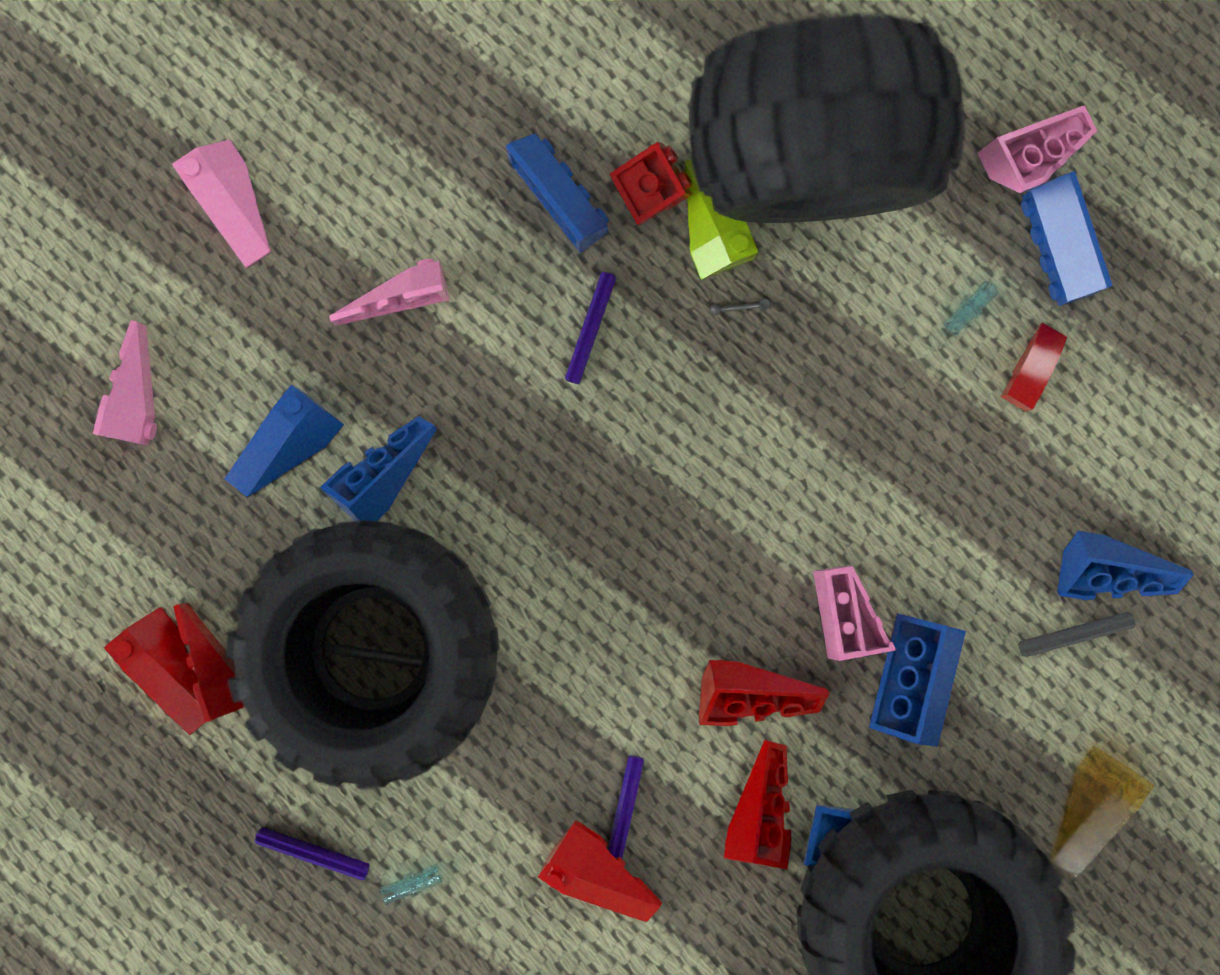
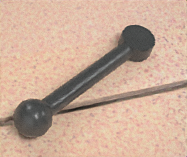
(764, 304)

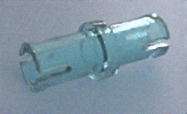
(970, 308)
(411, 884)

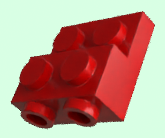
(651, 182)

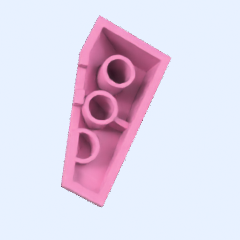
(1036, 151)
(224, 190)
(408, 290)
(129, 408)

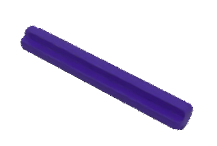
(590, 327)
(625, 805)
(312, 853)

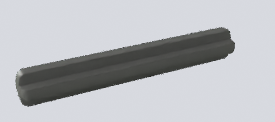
(1076, 634)

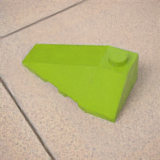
(715, 240)

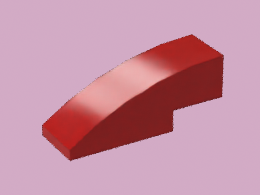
(1034, 368)

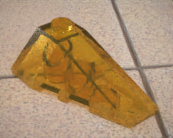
(1098, 807)

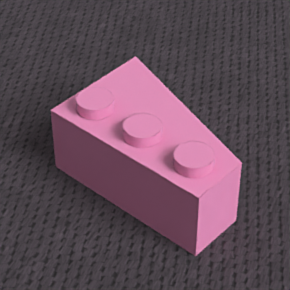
(847, 615)

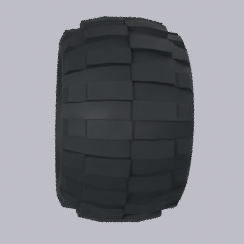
(826, 119)
(285, 668)
(1012, 887)

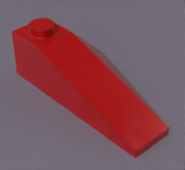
(157, 663)
(209, 663)
(742, 690)
(757, 825)
(589, 872)

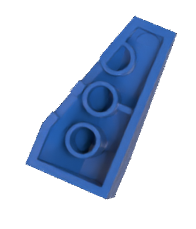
(374, 483)

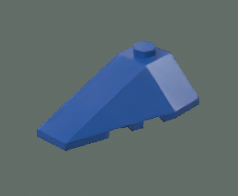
(286, 438)
(1102, 564)

